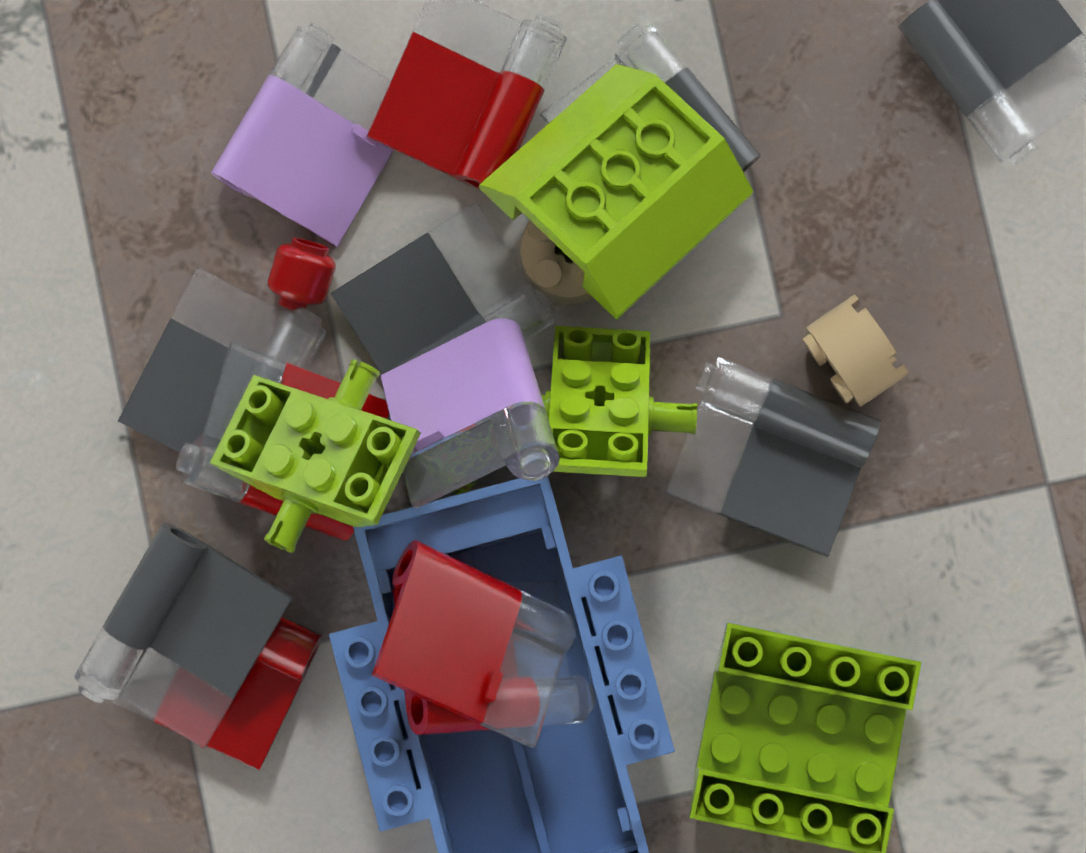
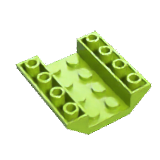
(623, 184)
(802, 739)

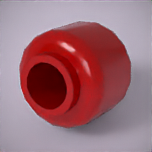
(301, 273)

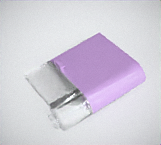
(307, 138)
(473, 410)

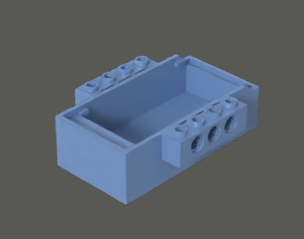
(479, 784)

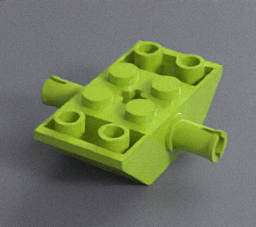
(603, 402)
(316, 452)

